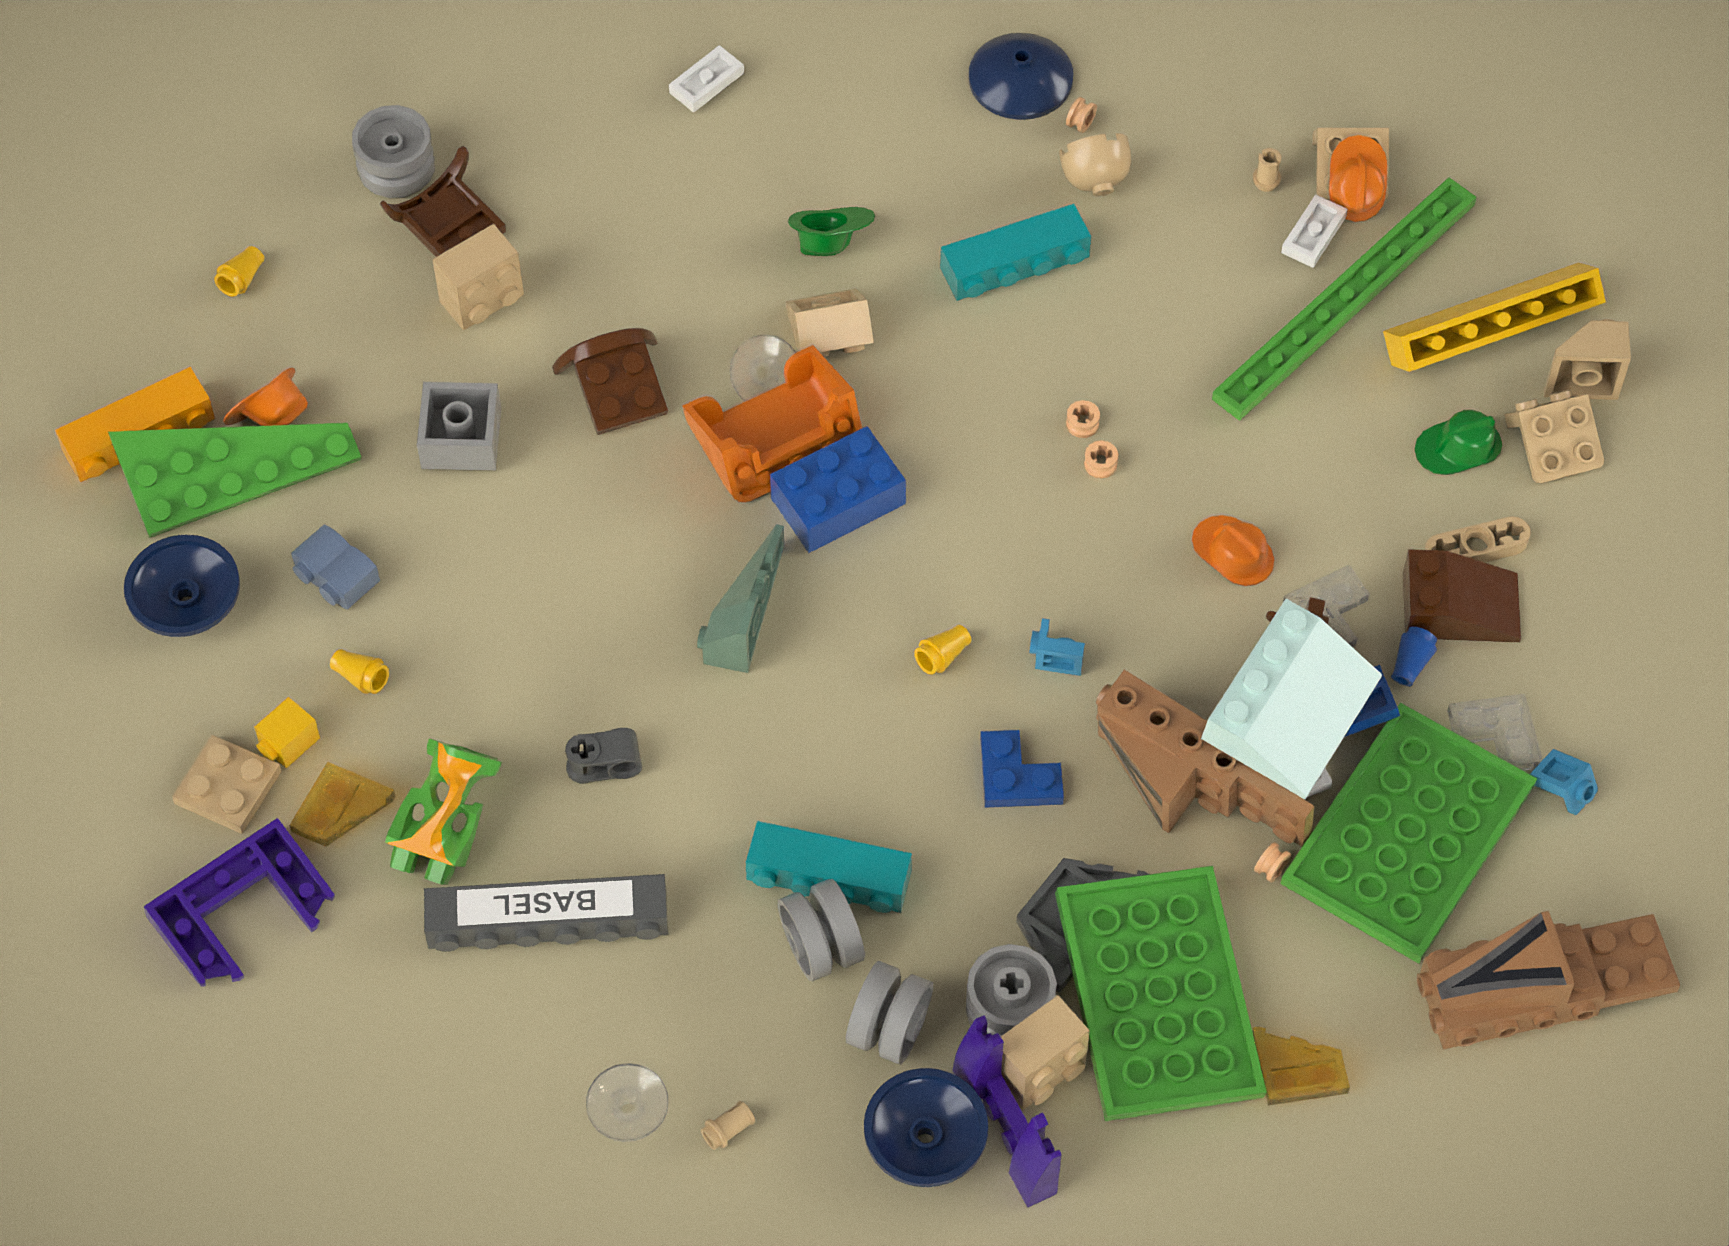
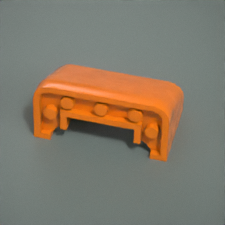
(775, 426)

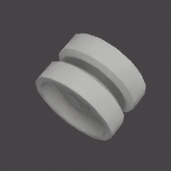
(393, 151)
(821, 929)
(1008, 986)
(889, 1012)

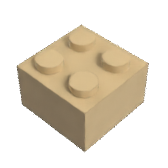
(478, 277)
(1044, 1052)

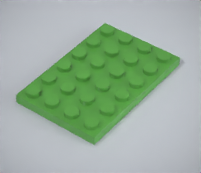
(1409, 832)
(1159, 993)

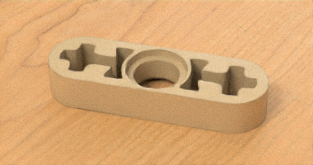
(1489, 533)

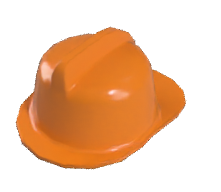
(1358, 177)
(271, 405)
(1234, 549)

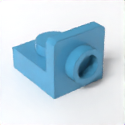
(1056, 655)
(1566, 778)

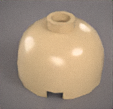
(1097, 163)

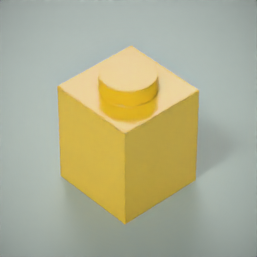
(286, 733)

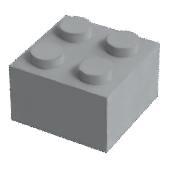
(459, 426)

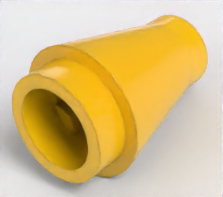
(237, 273)
(941, 649)
(362, 671)

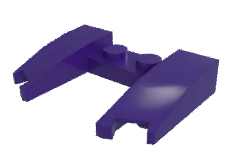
(266, 853)
(1034, 1159)

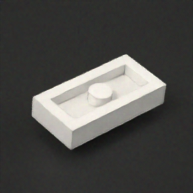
(706, 78)
(1314, 231)

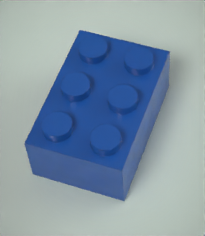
(838, 489)

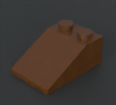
(1460, 597)

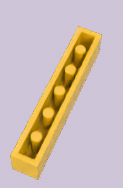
(1494, 316)

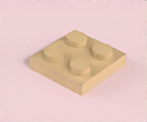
(227, 784)

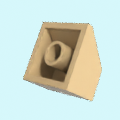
(831, 321)
(1592, 361)

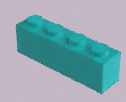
(1015, 252)
(804, 858)

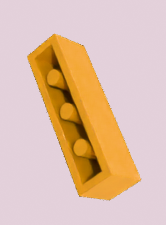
(165, 405)

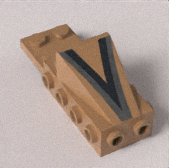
(1169, 768)
(1542, 977)

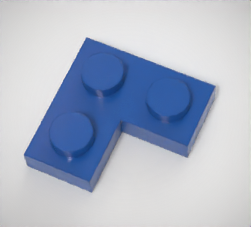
(1011, 782)

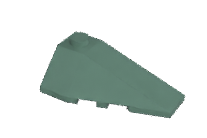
(738, 617)

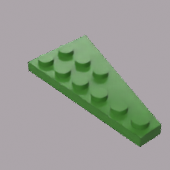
(203, 471)

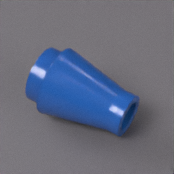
(1413, 654)

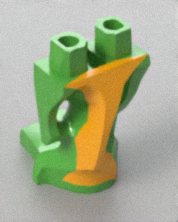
(434, 833)

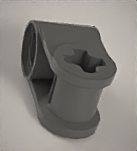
(605, 754)

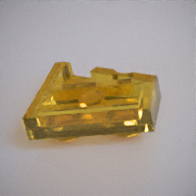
(338, 804)
(1298, 1069)

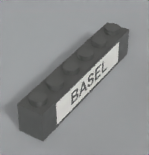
(545, 912)

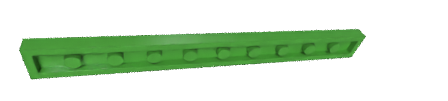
(1343, 299)

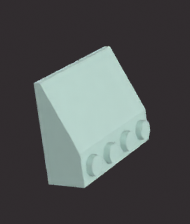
(1292, 700)

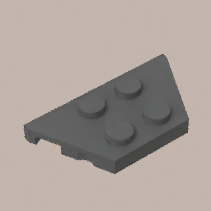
(1041, 917)

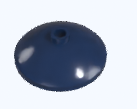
(1017, 87)
(179, 569)
(929, 1104)

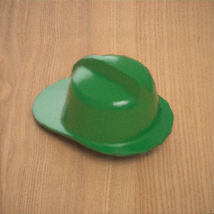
(828, 230)
(1459, 443)

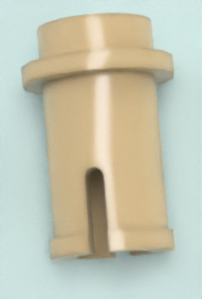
(1267, 174)
(726, 1126)

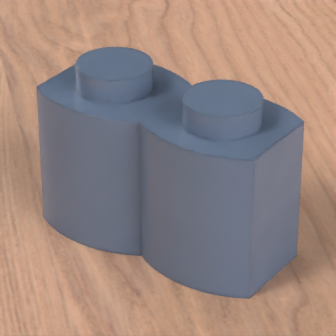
(334, 567)

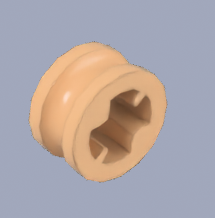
(1081, 114)
(1087, 429)
(1111, 457)
(1272, 862)

